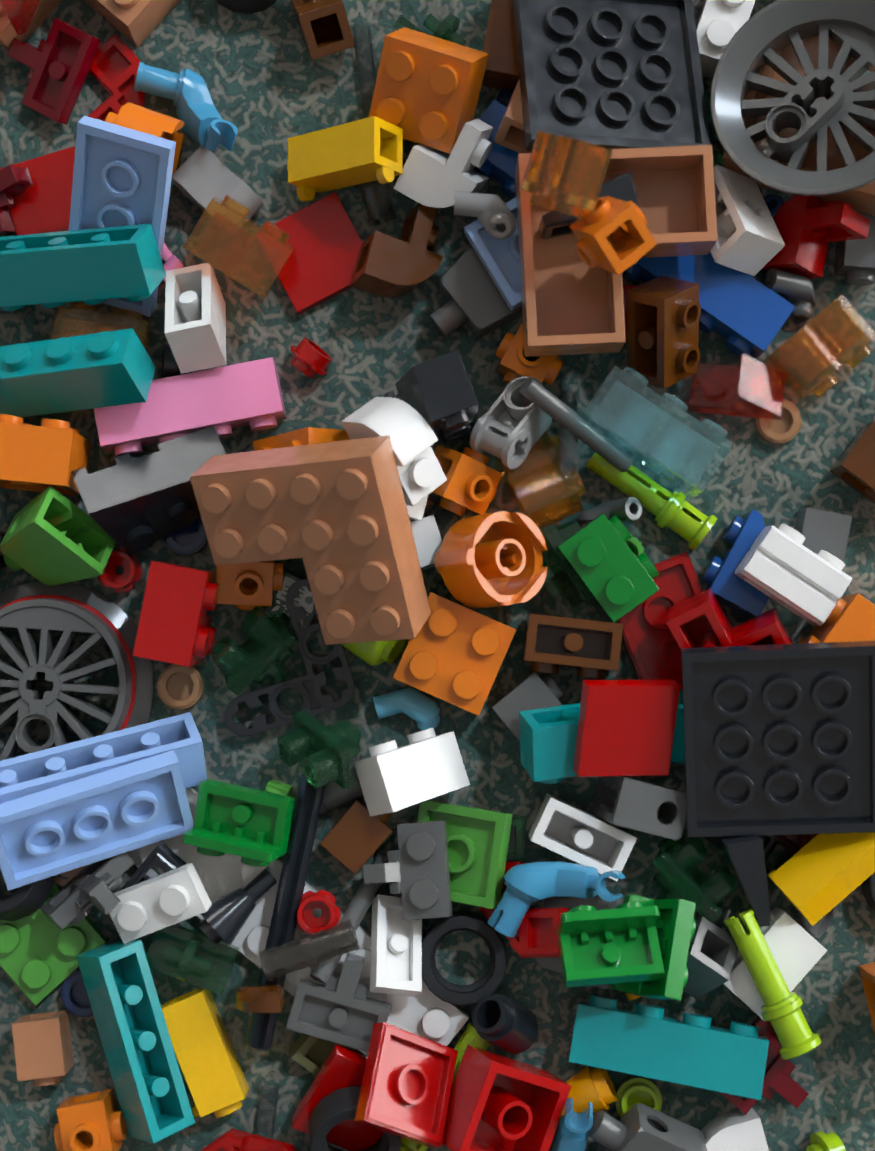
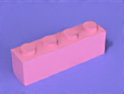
(194, 401)

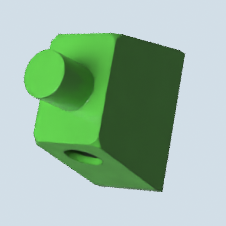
(56, 541)

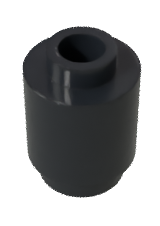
(505, 1023)

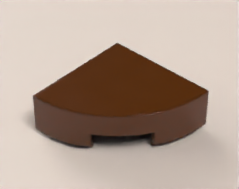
(260, 998)

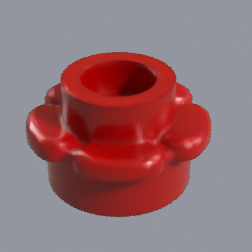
(310, 358)
(125, 581)
(326, 903)

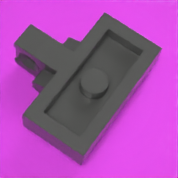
(417, 870)
(88, 888)
(338, 1009)

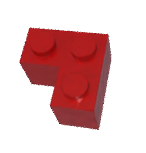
(174, 615)
(702, 623)

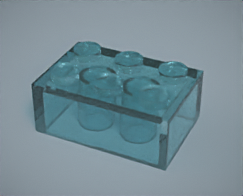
(658, 432)

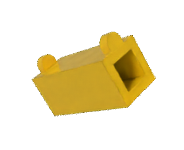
(345, 156)
(826, 872)
(205, 1053)

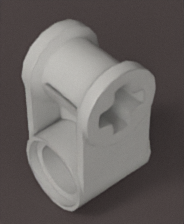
(510, 426)

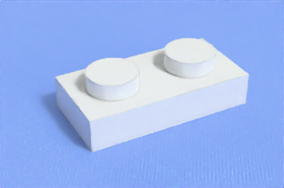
(159, 903)
(395, 949)

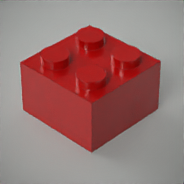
(502, 1104)

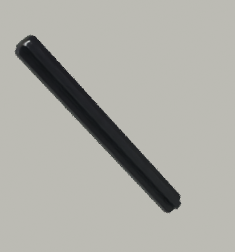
(288, 897)

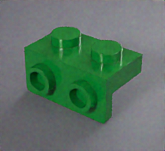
(609, 566)
(240, 823)
(674, 933)
(609, 945)

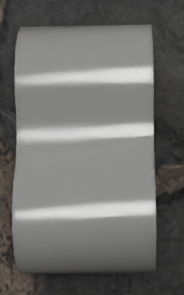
(206, 176)

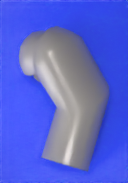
(489, 210)

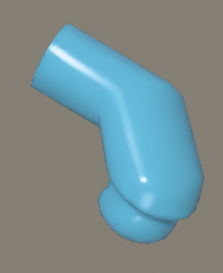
(410, 702)

